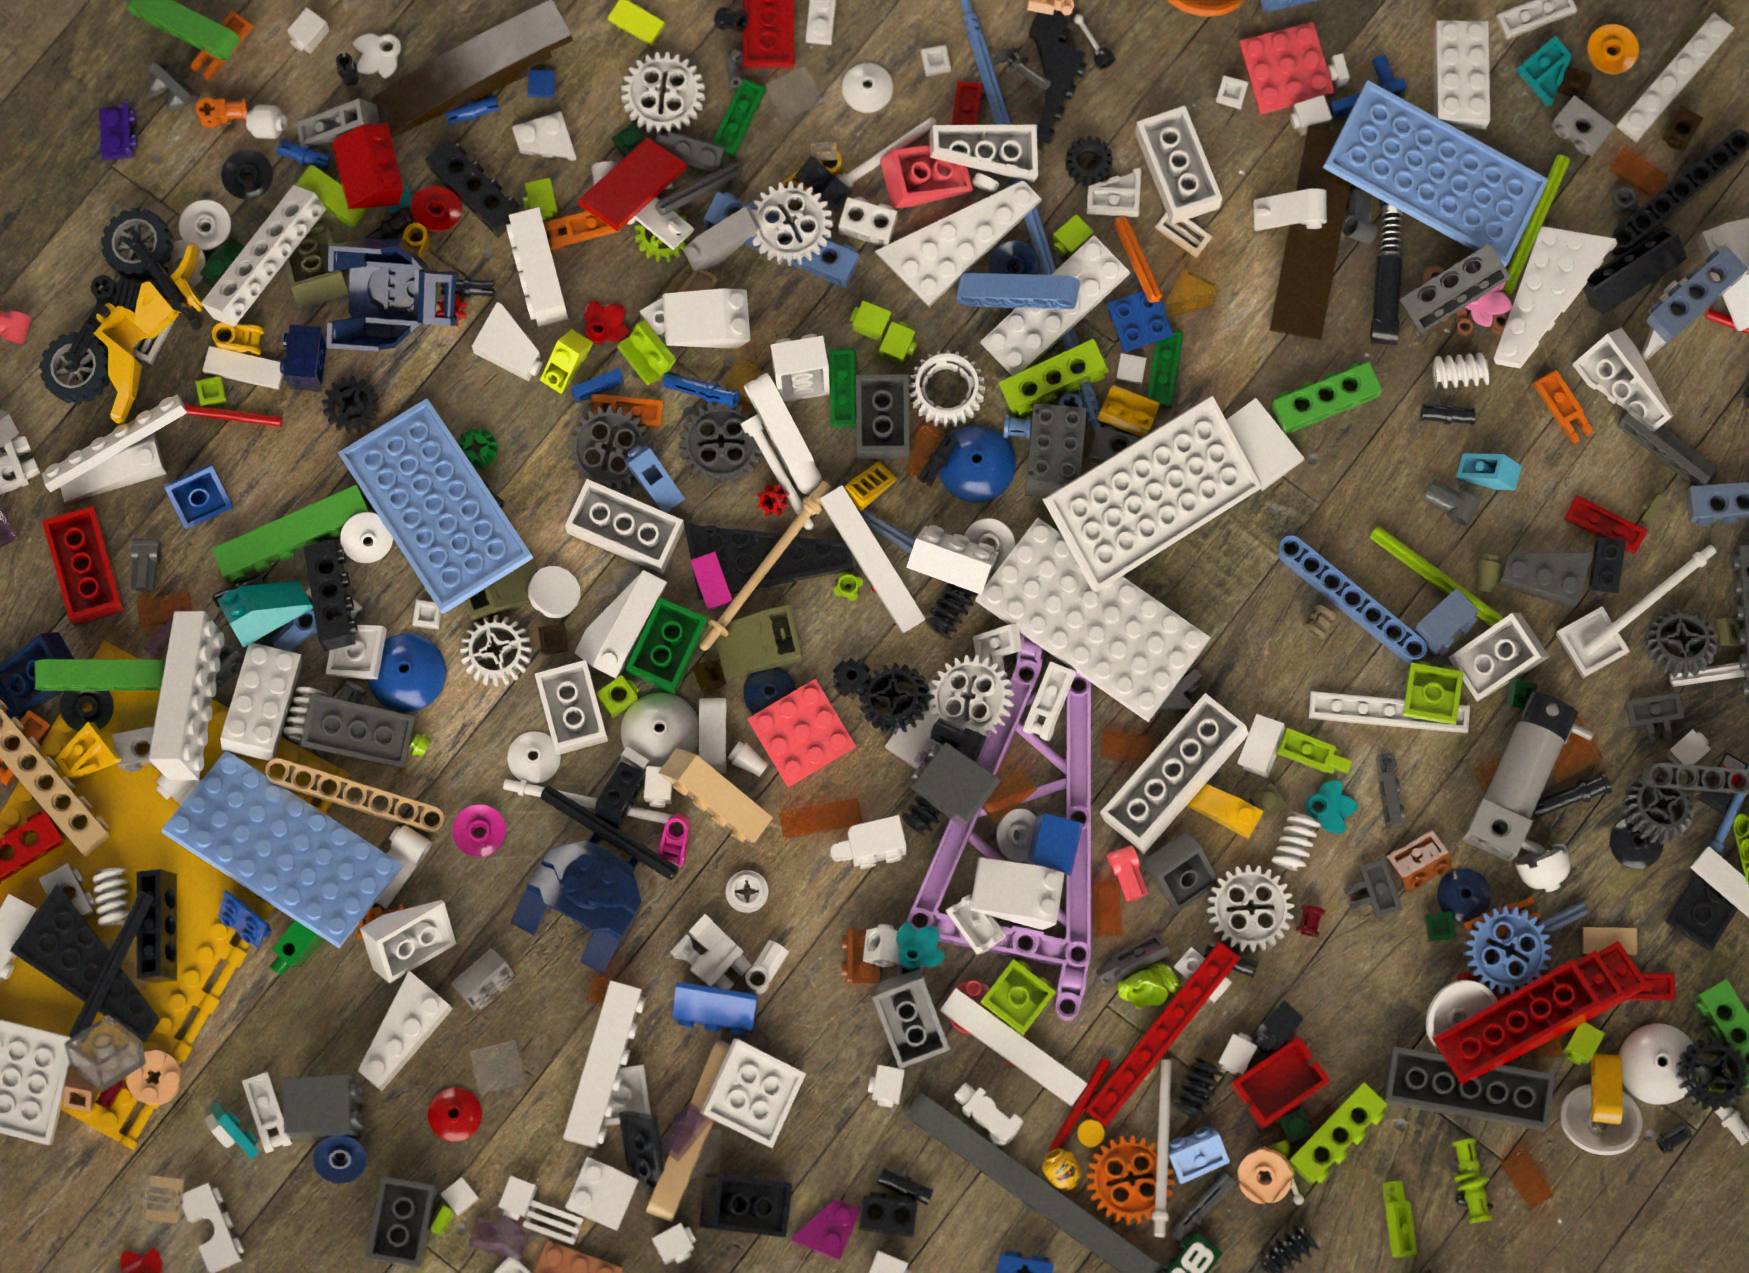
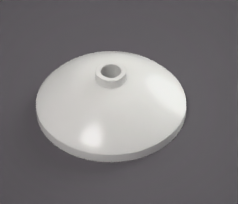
(660, 708)
(1459, 997)
(1640, 1067)
(1581, 1130)

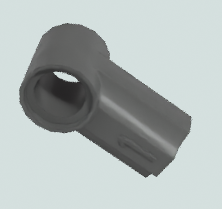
(1358, 223)
(1458, 505)
(145, 556)

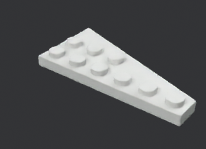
(943, 251)
(1550, 284)

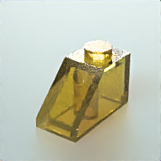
(741, 374)

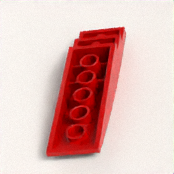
(1540, 1012)

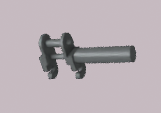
(1019, 65)

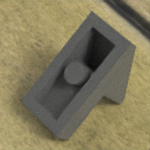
(1177, 701)

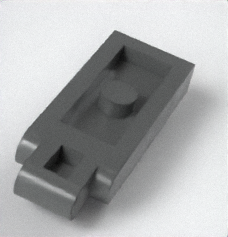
(692, 150)

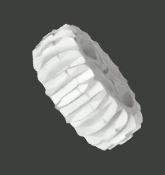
(485, 654)

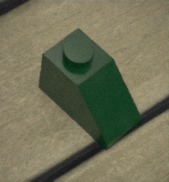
(220, 261)

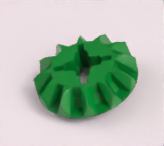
(487, 453)

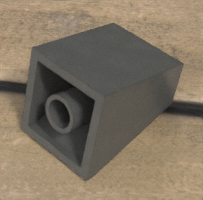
(953, 783)

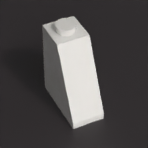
(507, 345)

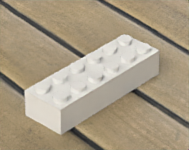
(186, 696)
(1174, 773)

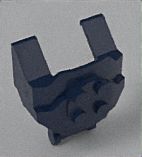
(387, 294)
(589, 889)

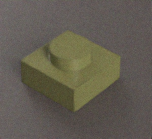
(1652, 508)
(1728, 631)
(1268, 801)

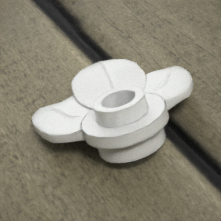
(375, 57)

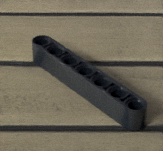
(1688, 184)

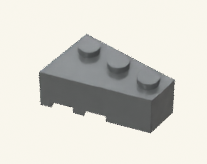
(1547, 575)

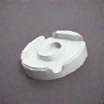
(554, 592)

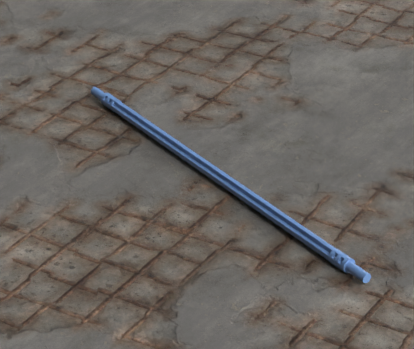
(1033, 218)

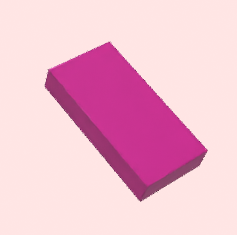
(711, 581)

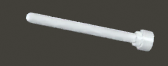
(875, 160)
(754, 428)

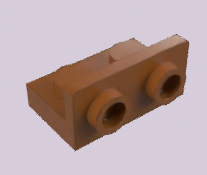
(1420, 861)
(855, 968)

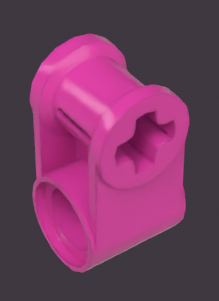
(674, 844)

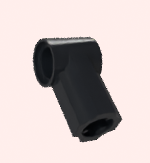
(964, 740)

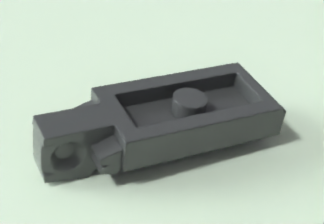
(1389, 791)
(1133, 959)

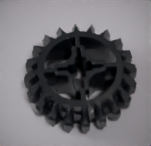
(874, 696)
(1732, 1083)

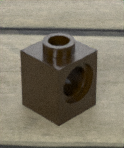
(1686, 119)

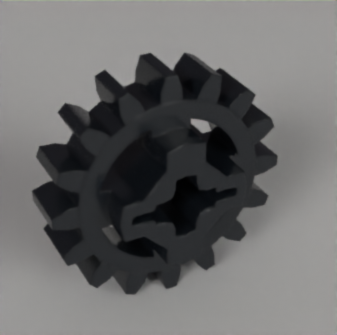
(346, 414)

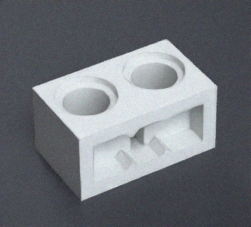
(865, 228)

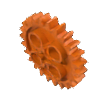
(1124, 1156)

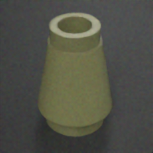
(1488, 572)

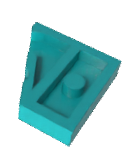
(1546, 70)
(230, 1123)

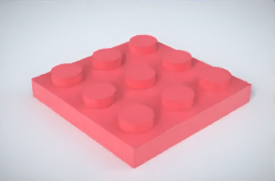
(1286, 67)
(801, 733)

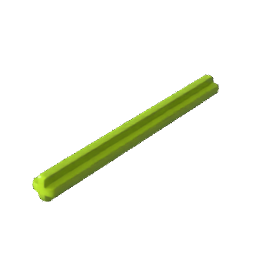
(1535, 222)
(1432, 573)

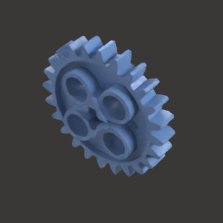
(1517, 928)

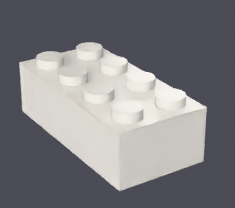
(1461, 73)
(1178, 165)
(536, 262)
(800, 367)
(624, 526)
(261, 702)

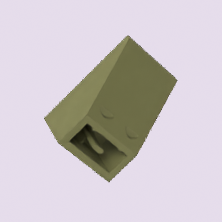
(504, 594)
(759, 643)

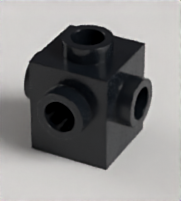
(851, 687)

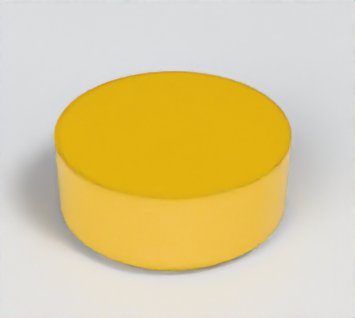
(1090, 1133)

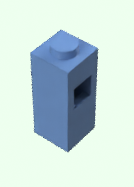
(653, 478)

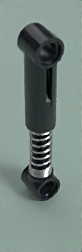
(1387, 280)

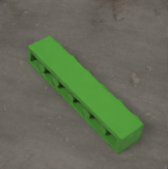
(287, 535)

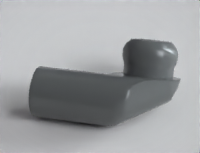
(733, 69)

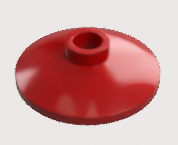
(436, 200)
(467, 1121)

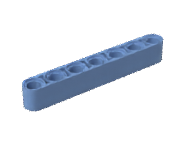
(1347, 587)

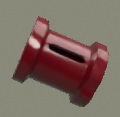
(1310, 920)

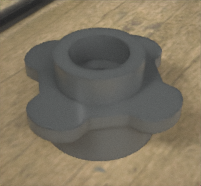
(1627, 193)

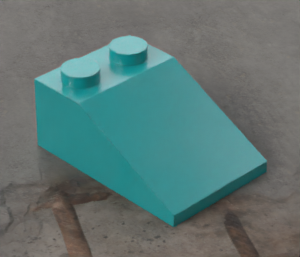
(263, 608)

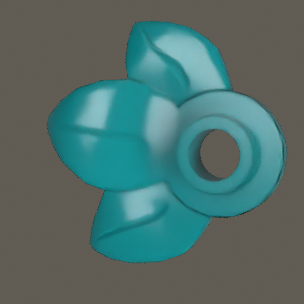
(1335, 807)
(921, 943)

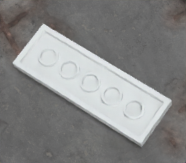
(1031, 331)

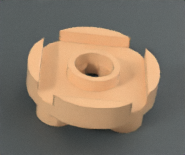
(169, 1080)
(1267, 1191)

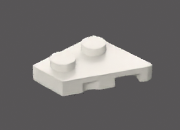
(545, 137)
(1116, 196)

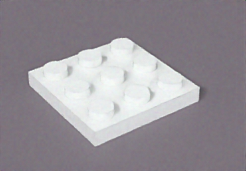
(753, 1093)

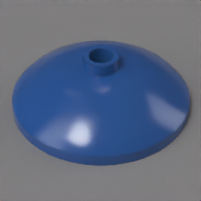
(980, 480)
(416, 687)

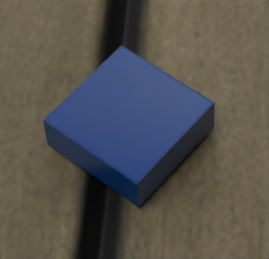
(541, 84)

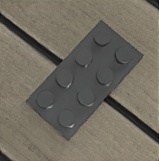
(357, 731)

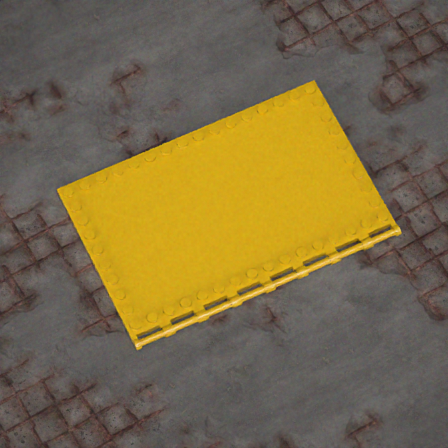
(137, 844)

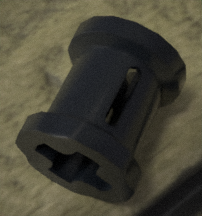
(731, 19)

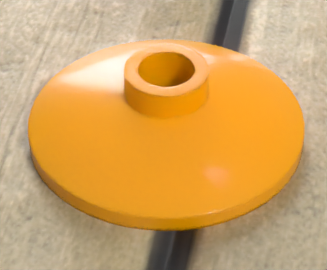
(1615, 38)

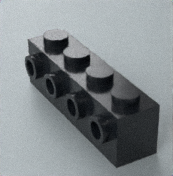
(1634, 270)

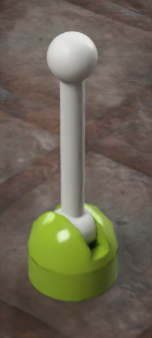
(1284, 1148)

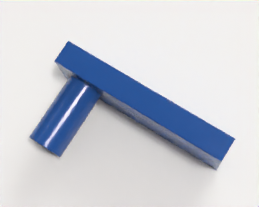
(1387, 80)

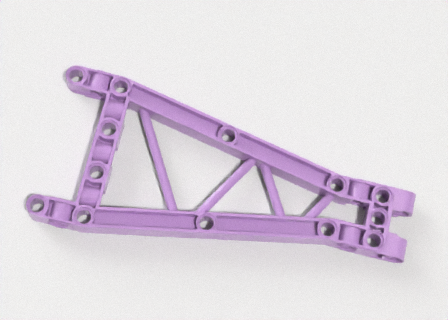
(1078, 801)

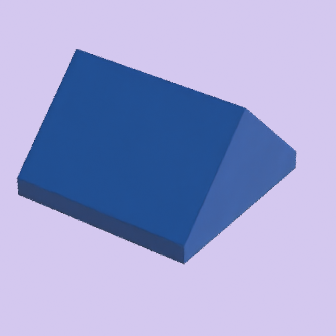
(198, 496)
(1054, 843)

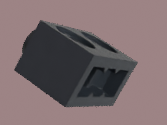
(1606, 565)
(620, 794)
(887, 1223)

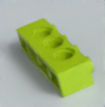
(1039, 375)
(1363, 1099)

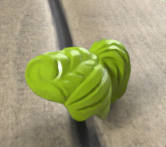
(1149, 986)

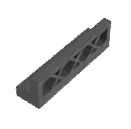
(1670, 451)

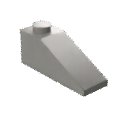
(336, 122)
(721, 240)

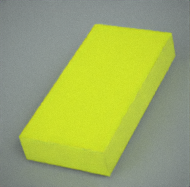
(636, 21)

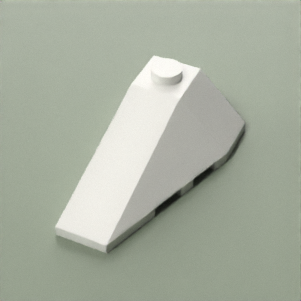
(1621, 374)
(616, 631)

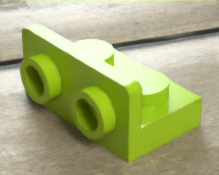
(647, 353)

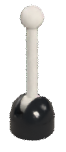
(1103, 56)

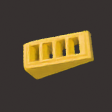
(862, 501)

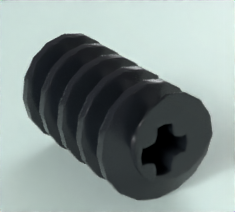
(949, 609)
(921, 815)
(1197, 1088)
(1287, 1251)

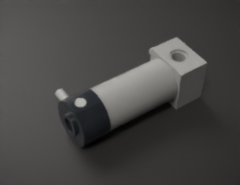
(1522, 775)

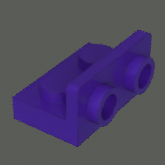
(117, 132)

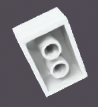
(952, 558)
(571, 707)

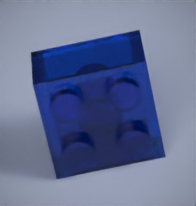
(304, 357)

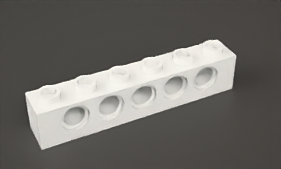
(263, 255)

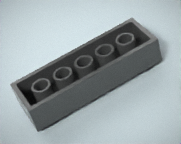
(1498, 1096)

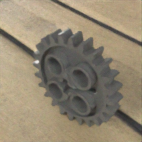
(586, 441)
(721, 467)

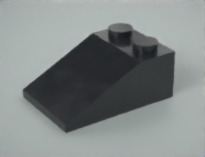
(745, 1205)

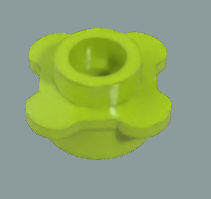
(854, 582)

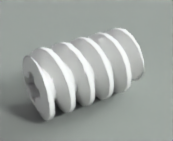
(1460, 370)
(296, 723)
(1295, 841)
(110, 896)

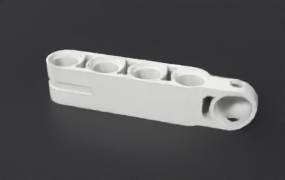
(783, 433)

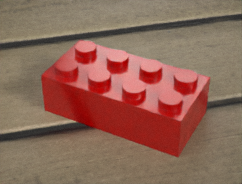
(83, 566)

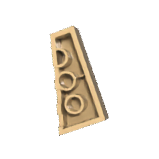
(716, 795)

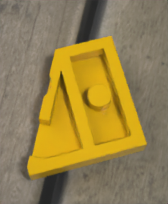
(87, 753)

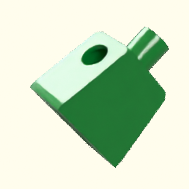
(305, 945)

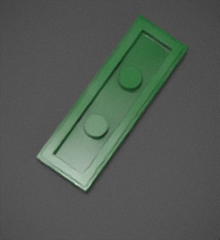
(739, 116)
(1165, 369)
(842, 388)

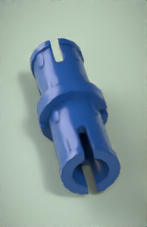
(473, 109)
(303, 154)

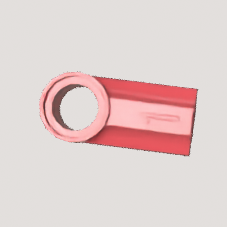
(14, 326)
(1126, 866)

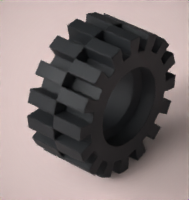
(1088, 146)

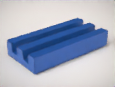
(597, 385)

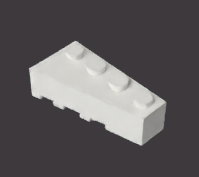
(991, 148)
(403, 1031)

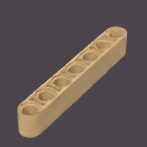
(344, 786)
(677, 1175)

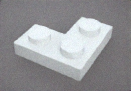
(997, 644)

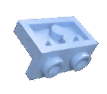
(1197, 1154)

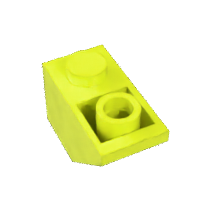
(566, 360)

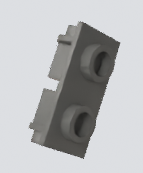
(231, 664)

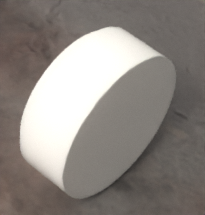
(985, 183)

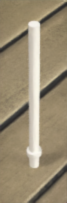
(1698, 559)
(534, 790)
(1160, 1215)

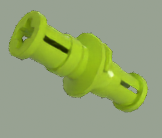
(1472, 1181)

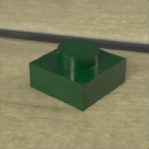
(628, 139)
(1519, 692)
(1439, 926)
(1295, 1126)

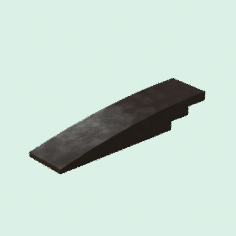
(473, 68)
(1311, 253)

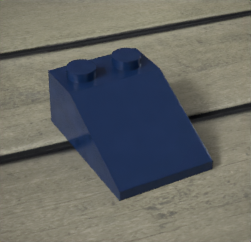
(18, 674)

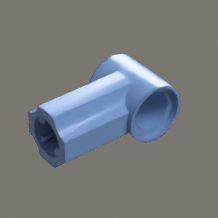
(294, 634)

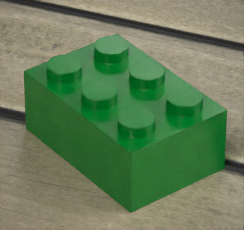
(667, 646)

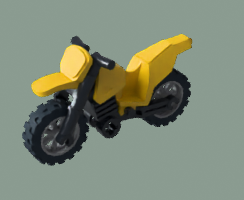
(124, 314)

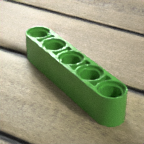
(187, 26)
(98, 675)

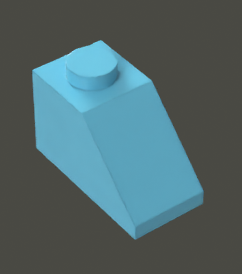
(1489, 471)

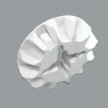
(738, 900)

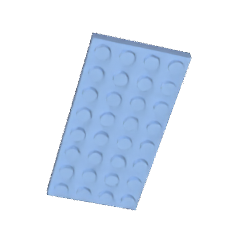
(1435, 172)
(435, 506)
(282, 849)

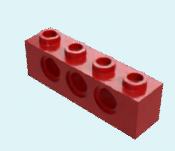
(48, 840)

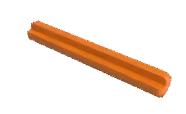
(1138, 259)

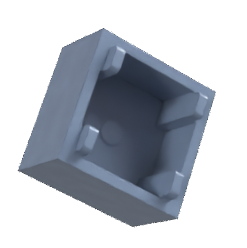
(1446, 622)

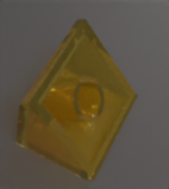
(1190, 294)

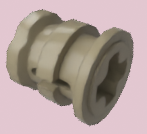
(1319, 622)

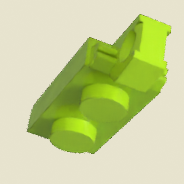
(1312, 752)
(1399, 1220)

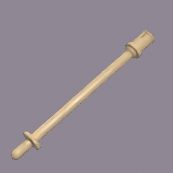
(810, 507)

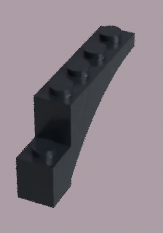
(1060, 66)

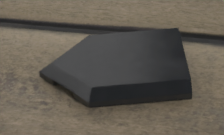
(1701, 914)
(642, 1147)

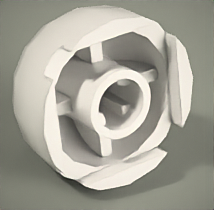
(1546, 869)

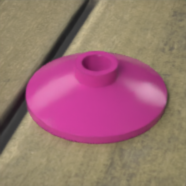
(479, 817)

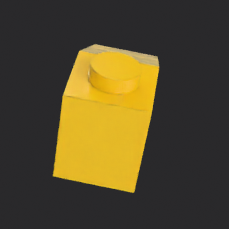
(1226, 810)

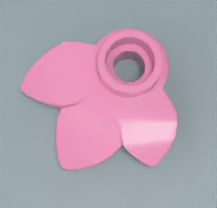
(1488, 305)

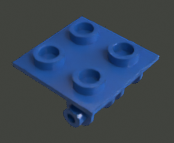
(1138, 321)
(241, 918)

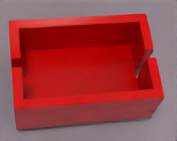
(1280, 1083)

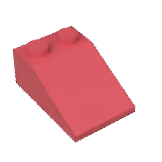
(917, 179)

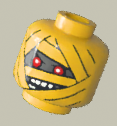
(1061, 1169)

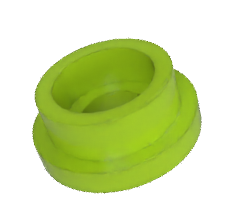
(420, 744)

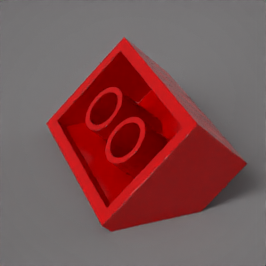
(368, 167)

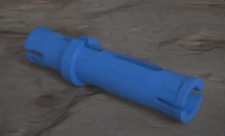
(710, 391)

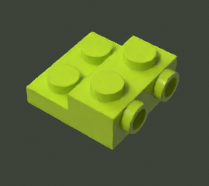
(1432, 692)
(1018, 996)

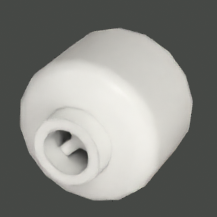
(266, 121)

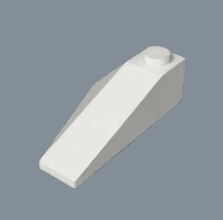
(127, 467)

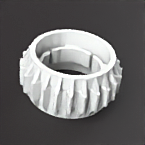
(943, 362)

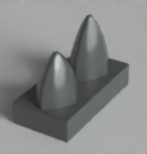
(165, 77)

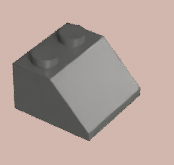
(1181, 871)

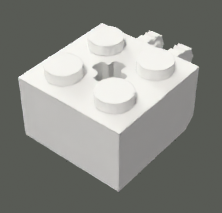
(872, 843)

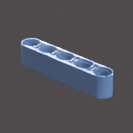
(1018, 291)

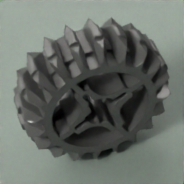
(1669, 650)
(1655, 821)

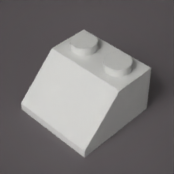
(601, 1194)

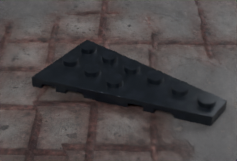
(744, 550)
(72, 955)

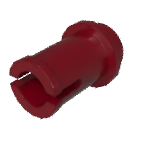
(109, 1096)

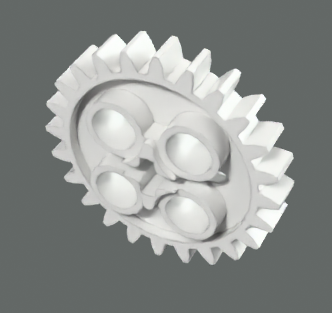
(686, 95)
(810, 213)
(994, 700)
(1247, 884)

